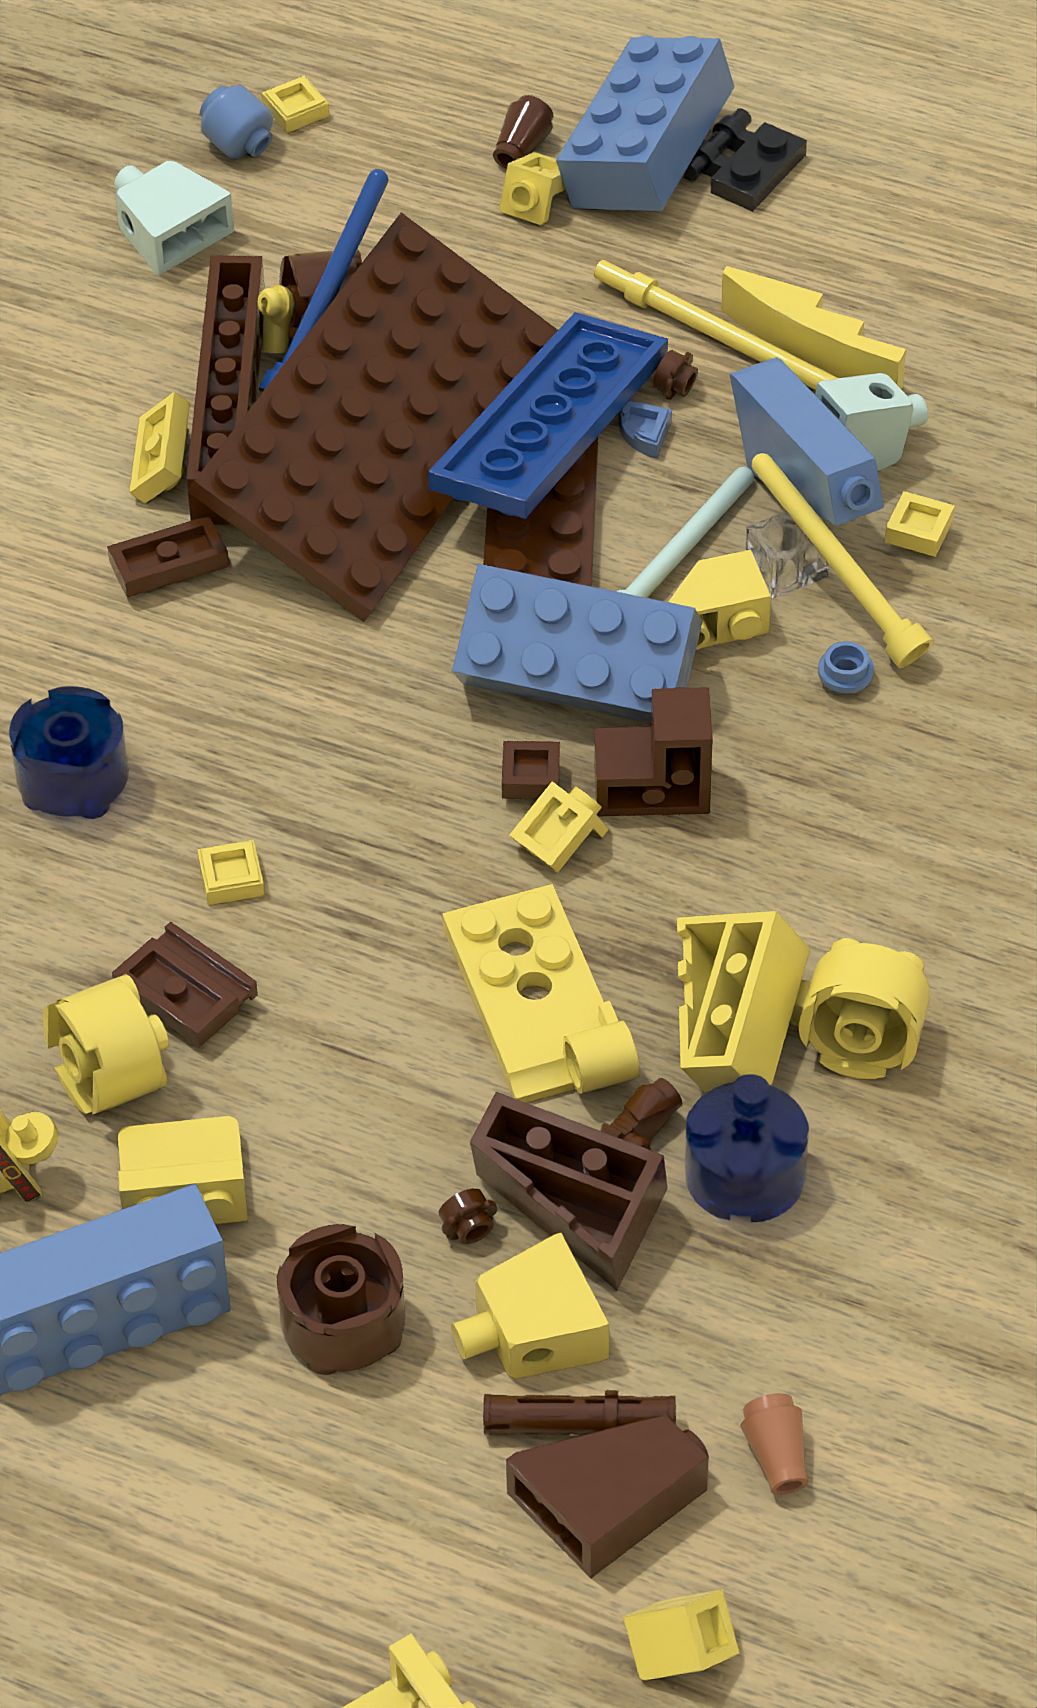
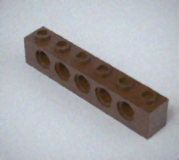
(226, 362)

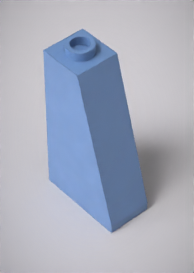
(805, 441)

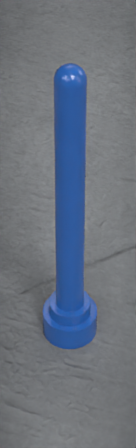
(338, 263)

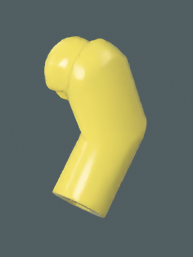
(277, 309)

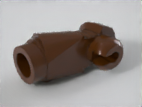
(645, 1113)

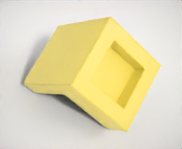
(681, 1635)

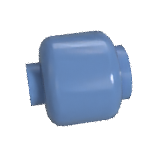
(236, 121)

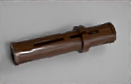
(570, 1413)

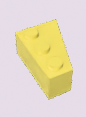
(737, 993)

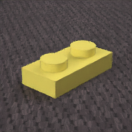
(160, 448)

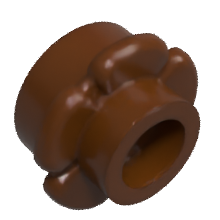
(675, 374)
(467, 1216)

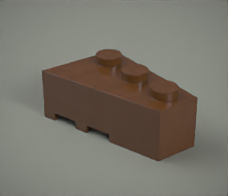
(571, 1181)

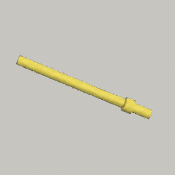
(646, 292)

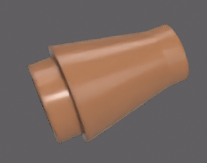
(777, 1439)

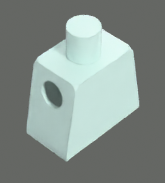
(171, 213)
(874, 412)

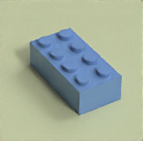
(645, 123)
(573, 643)
(109, 1287)

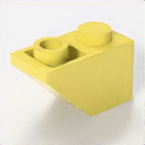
(728, 598)

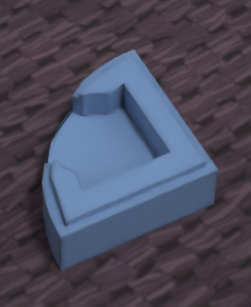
(645, 426)

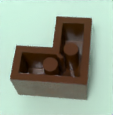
(661, 765)

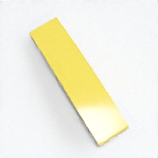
(797, 324)

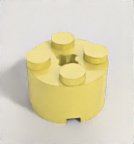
(865, 1008)
(106, 1045)

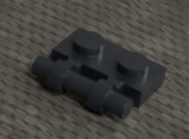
(756, 166)

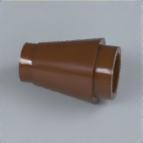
(523, 129)

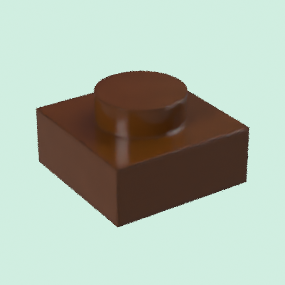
(529, 768)

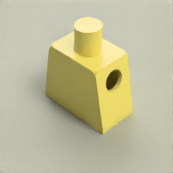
(535, 1313)

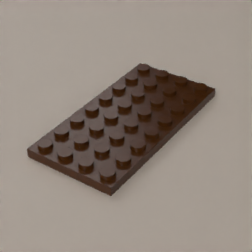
(367, 403)

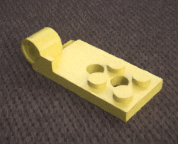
(547, 1042)

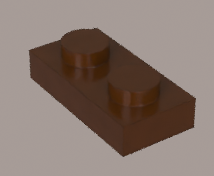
(168, 556)

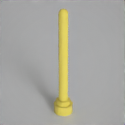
(904, 640)

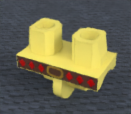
(23, 1143)

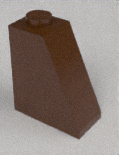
(608, 1486)

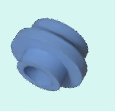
(846, 668)

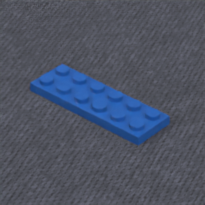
(548, 415)

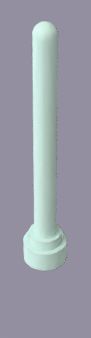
(691, 533)

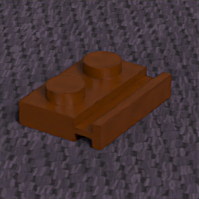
(187, 984)

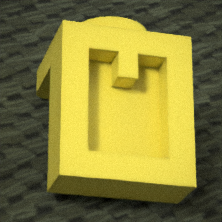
(530, 187)
(558, 825)

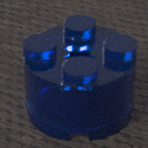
(69, 753)
(746, 1150)

